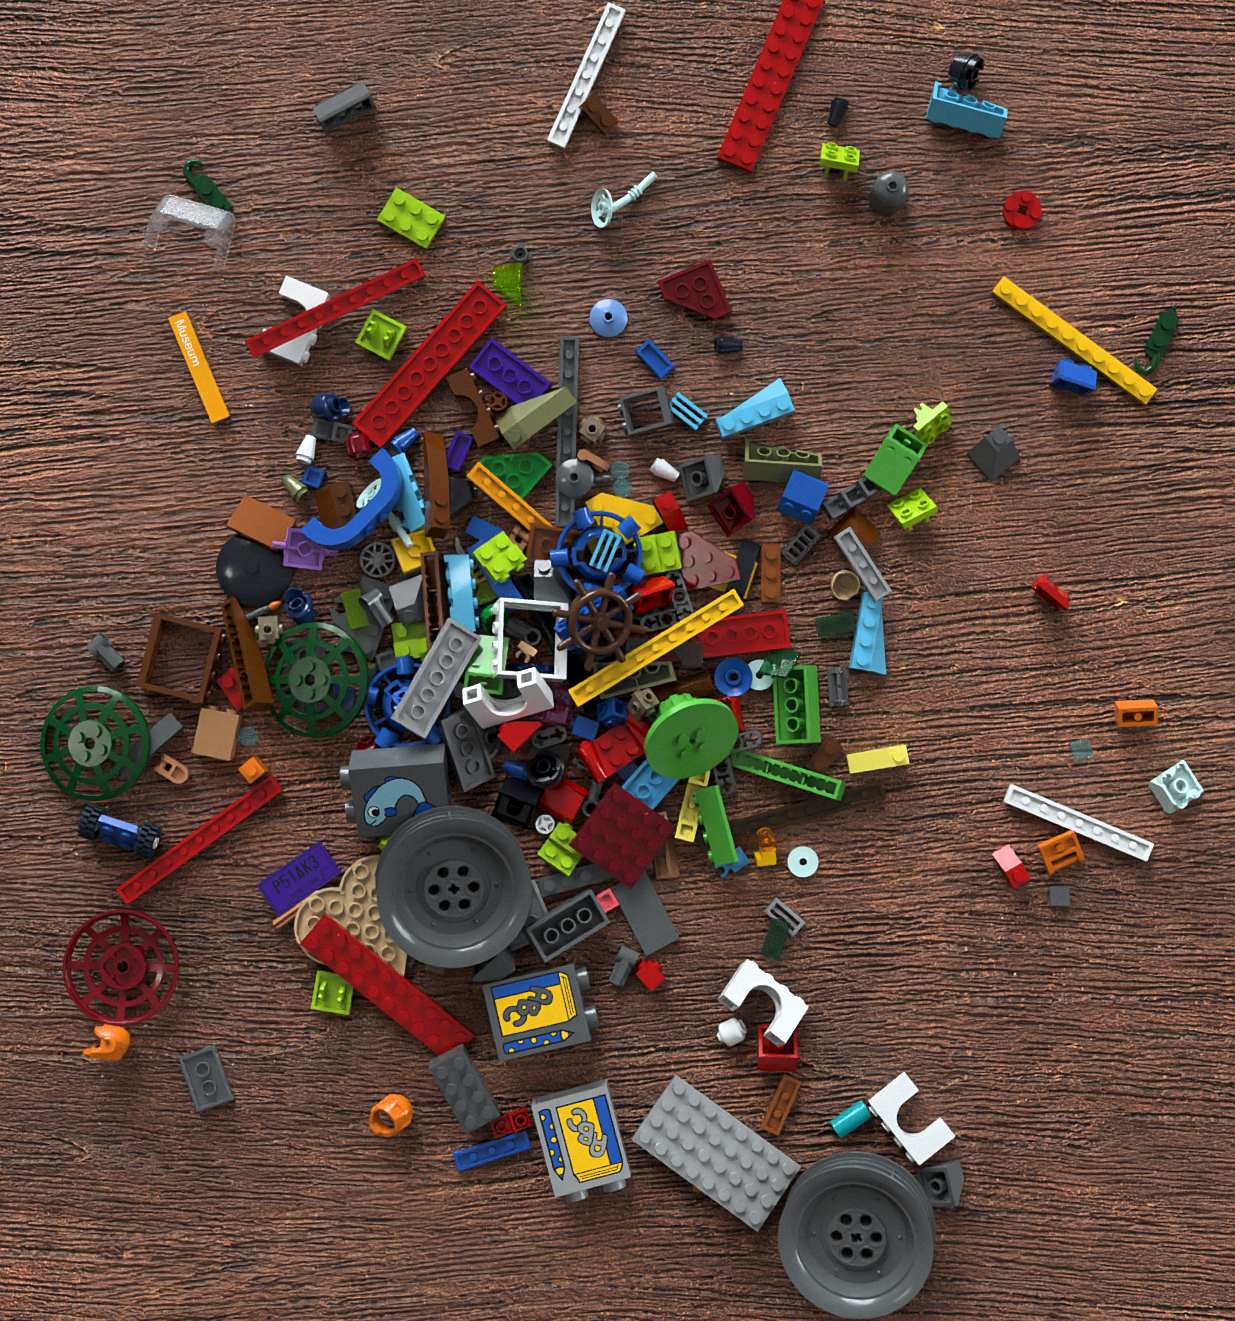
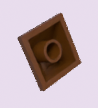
(859, 524)

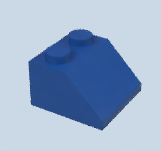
(1074, 377)
(802, 497)

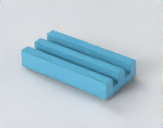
(692, 406)
(599, 566)

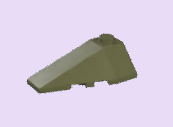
(530, 417)

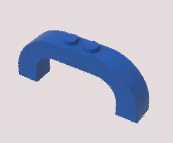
(369, 516)

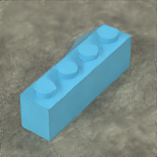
(965, 112)
(764, 407)
(411, 500)
(461, 590)
(868, 640)

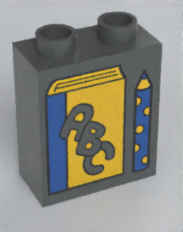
(540, 1010)

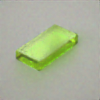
(355, 614)

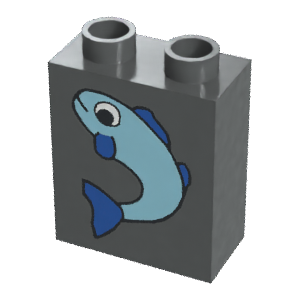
(394, 786)

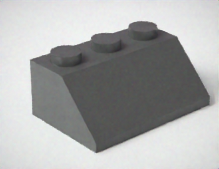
(344, 107)

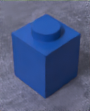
(584, 727)

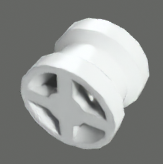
(546, 826)

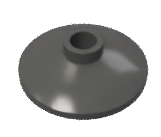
(581, 485)

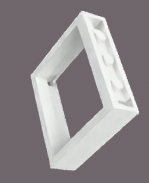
(560, 662)

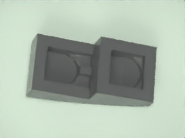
(330, 430)

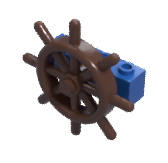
(596, 619)

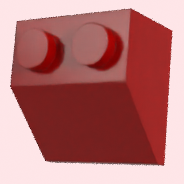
(655, 594)
(773, 1057)

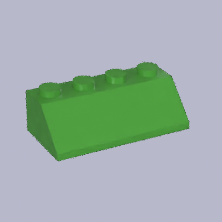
(797, 706)
(716, 825)

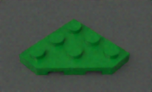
(518, 471)

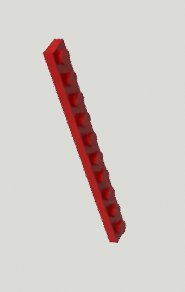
(334, 308)
(199, 839)

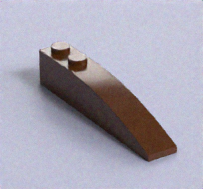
(436, 486)
(434, 595)
(247, 658)

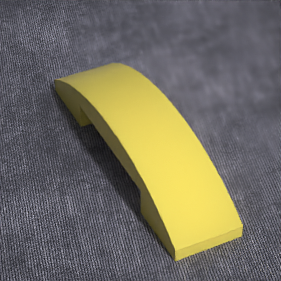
(688, 816)

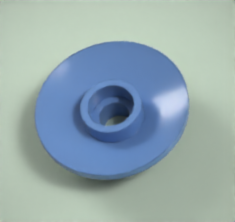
(606, 327)

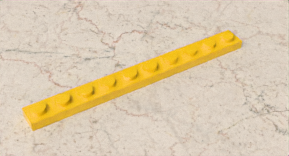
(1074, 340)
(656, 647)

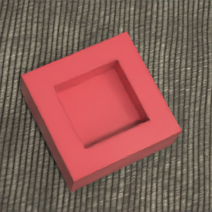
(607, 900)

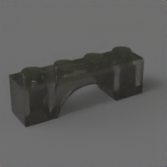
(689, 652)

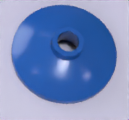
(723, 677)

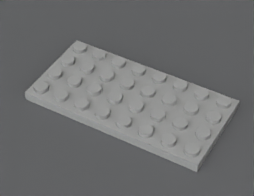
(716, 1152)

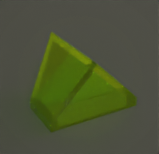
(509, 281)

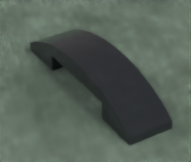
(746, 558)

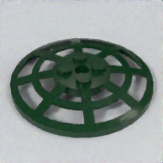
(324, 679)
(104, 743)

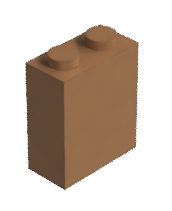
(217, 733)

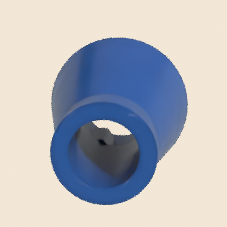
(403, 441)
(517, 769)

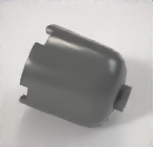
(885, 197)

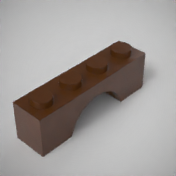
(464, 387)

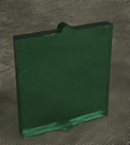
(779, 663)

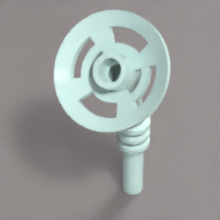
(607, 207)
(394, 521)

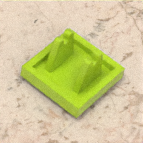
(839, 158)
(381, 335)
(931, 421)
(912, 509)
(332, 993)

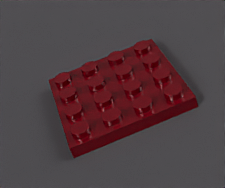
(622, 835)

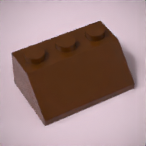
(336, 504)

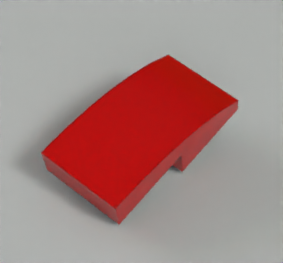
(510, 1122)

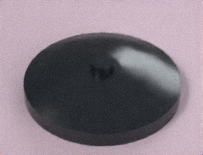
(252, 572)

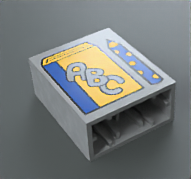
(581, 1140)

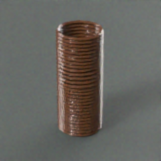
(697, 686)

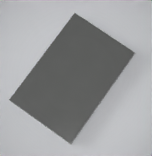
(206, 1078)

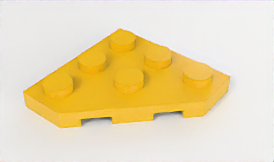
(643, 514)

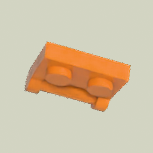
(1059, 847)

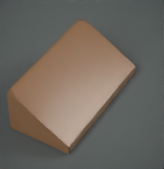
(666, 861)

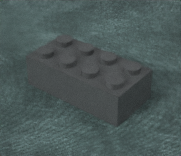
(565, 925)
(464, 1088)

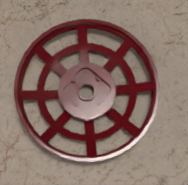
(110, 971)

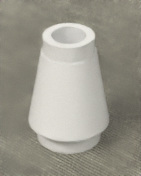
(306, 450)
(664, 470)

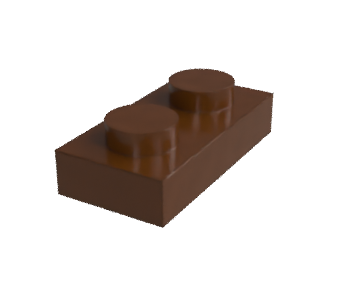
(598, 114)
(823, 755)

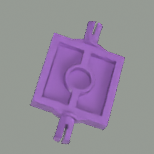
(301, 551)

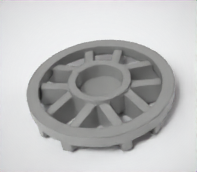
(377, 559)

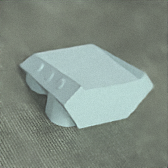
(1176, 787)

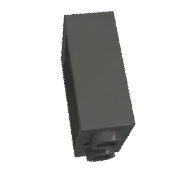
(665, 405)

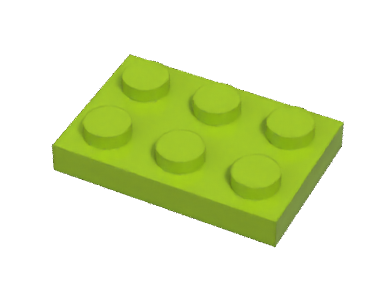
(411, 218)

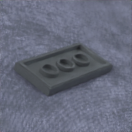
(646, 914)

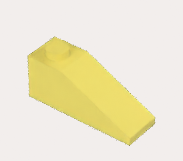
(878, 759)

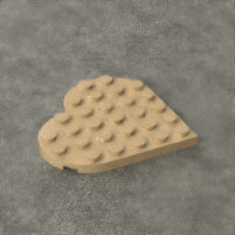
(355, 909)

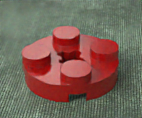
(1020, 221)

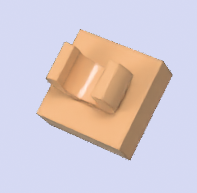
(527, 649)

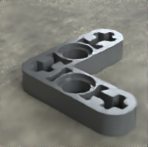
(678, 607)
(731, 779)

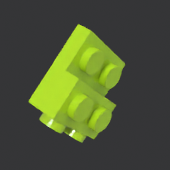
(660, 553)
(500, 558)
(410, 640)
(557, 851)

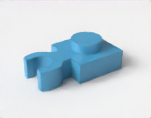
(735, 866)

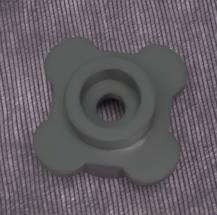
(520, 249)

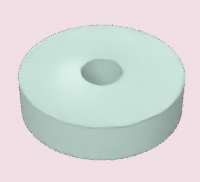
(764, 682)
(811, 861)

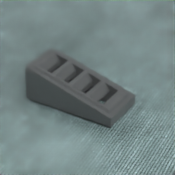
(812, 532)

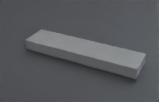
(862, 564)

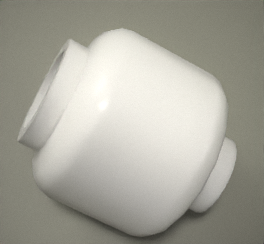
(731, 1031)

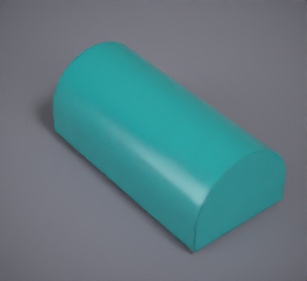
(851, 1119)

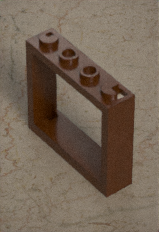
(152, 650)

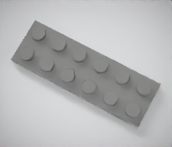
(436, 678)

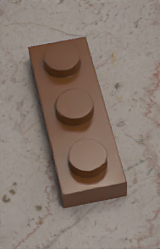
(770, 573)
(780, 1104)

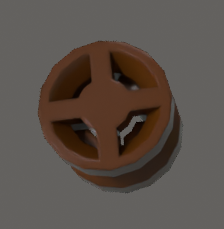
(496, 399)

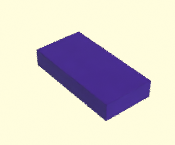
(458, 451)

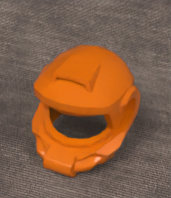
(113, 1043)
(397, 1108)

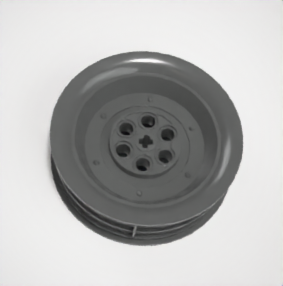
(455, 933)
(857, 1282)

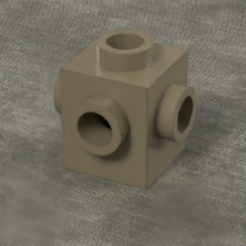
(592, 437)
(263, 626)
(642, 704)

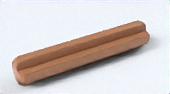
(288, 916)

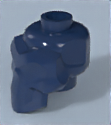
(330, 406)
(299, 606)

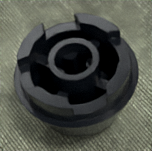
(965, 70)
(545, 770)

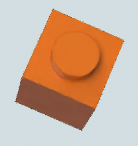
(253, 770)

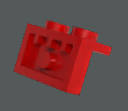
(229, 685)

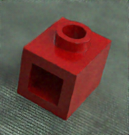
(650, 973)

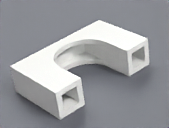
(309, 297)
(490, 711)
(788, 1007)
(918, 1145)

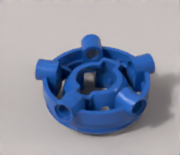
(583, 518)
(386, 737)

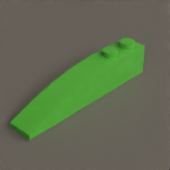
(788, 774)

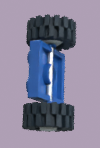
(119, 832)

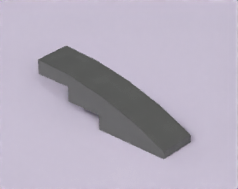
(849, 498)
(159, 737)

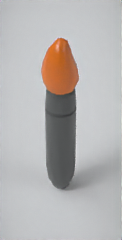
(263, 610)

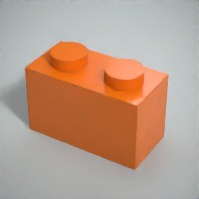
(1136, 713)

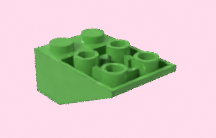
(895, 459)
(479, 666)

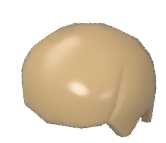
(845, 585)

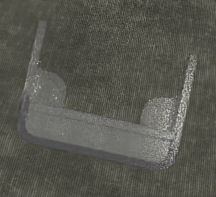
(216, 221)

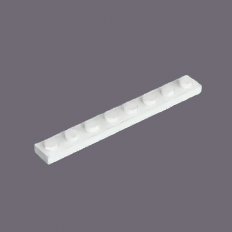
(586, 75)
(1078, 822)

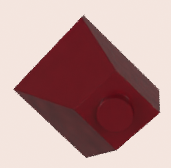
(733, 508)

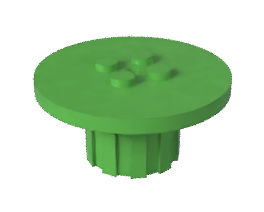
(689, 736)

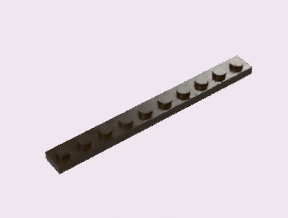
(802, 811)

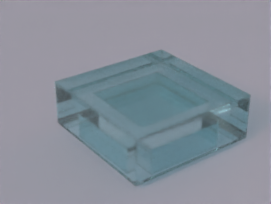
(1081, 749)

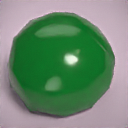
(487, 617)

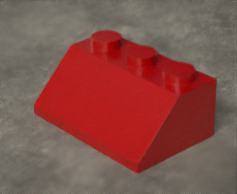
(518, 733)

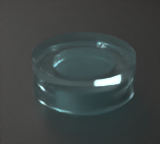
(619, 470)
(622, 488)
(248, 736)

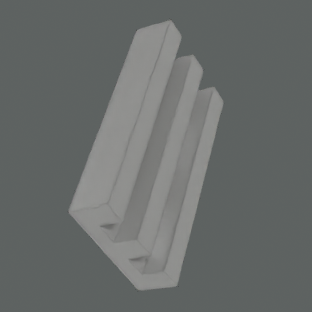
(772, 906)

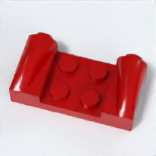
(614, 748)

